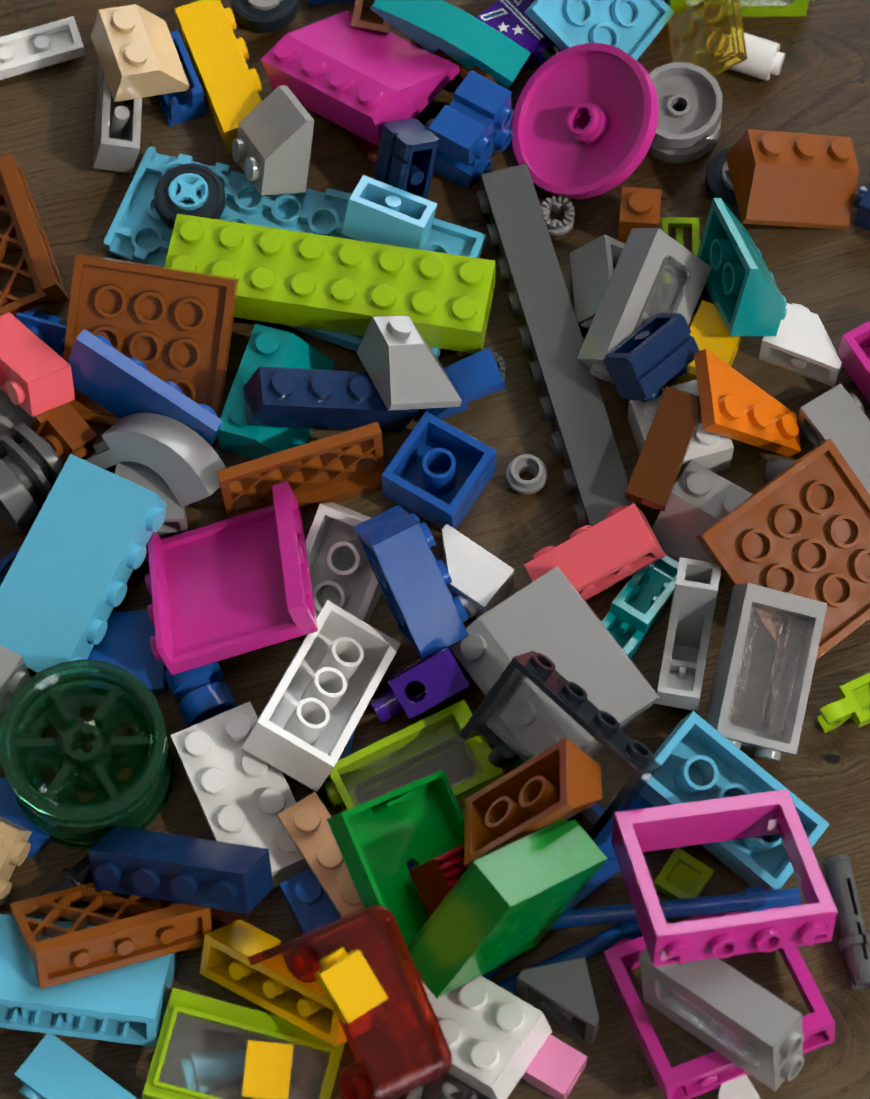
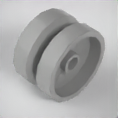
(686, 112)

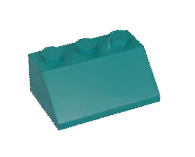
(739, 277)
(268, 349)

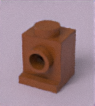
(65, 432)

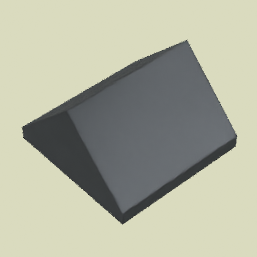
(563, 995)

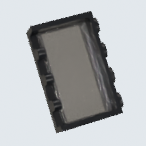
(536, 709)

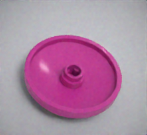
(585, 120)

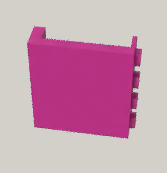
(230, 586)

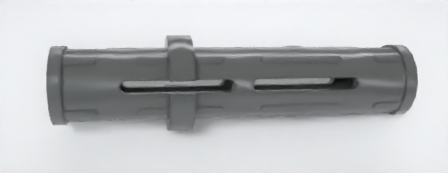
(852, 930)

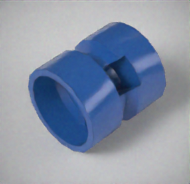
(201, 693)

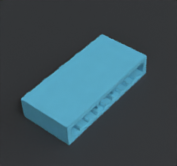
(76, 564)
(108, 1006)

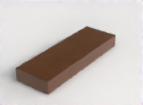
(664, 449)

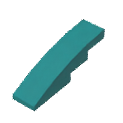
(457, 34)
(641, 604)

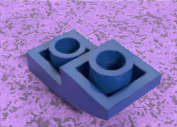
(473, 379)

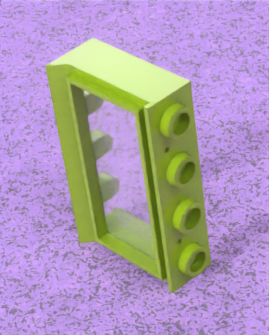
(206, 1045)

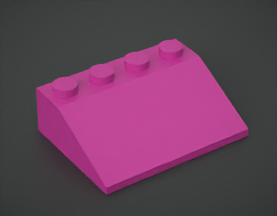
(357, 74)

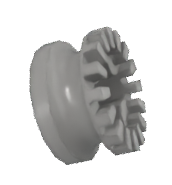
(558, 206)

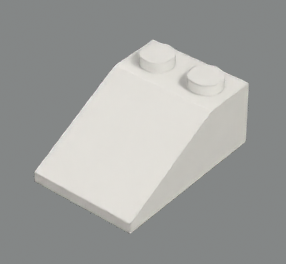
(339, 564)

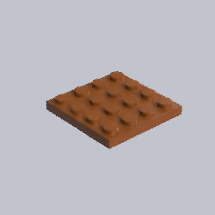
(159, 315)
(803, 538)

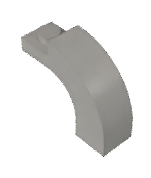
(165, 446)
(688, 634)

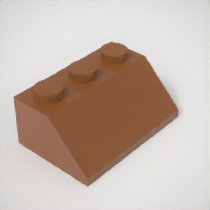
(794, 179)
(530, 798)

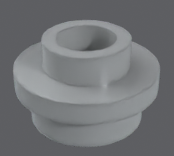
(530, 464)

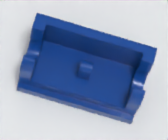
(188, 104)

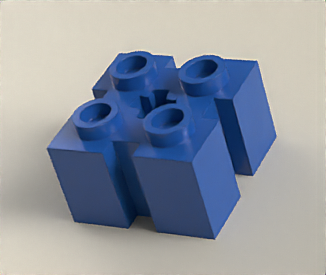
(472, 130)

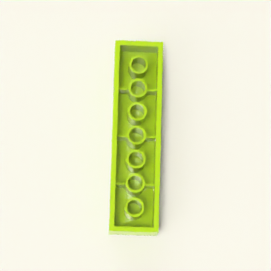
(339, 281)

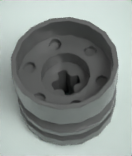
(25, 470)

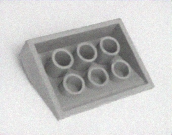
(562, 626)

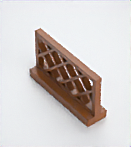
(31, 240)
(335, 476)
(112, 940)

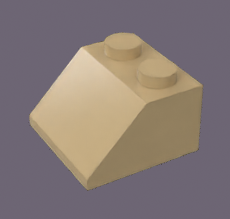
(137, 53)

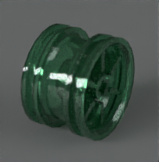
(55, 701)

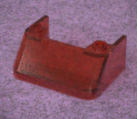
(398, 1040)

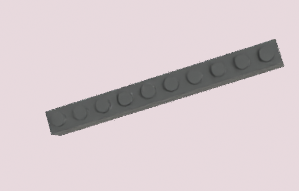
(554, 341)

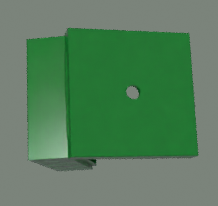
(493, 909)

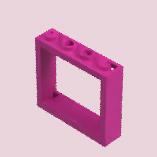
(716, 822)
(713, 1068)

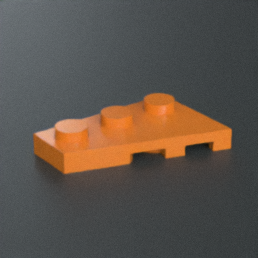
(743, 410)

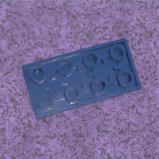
(128, 387)

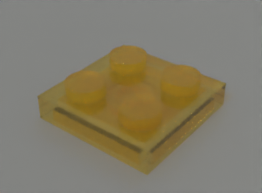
(709, 35)

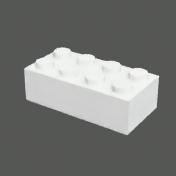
(321, 696)
(238, 789)
(489, 1035)

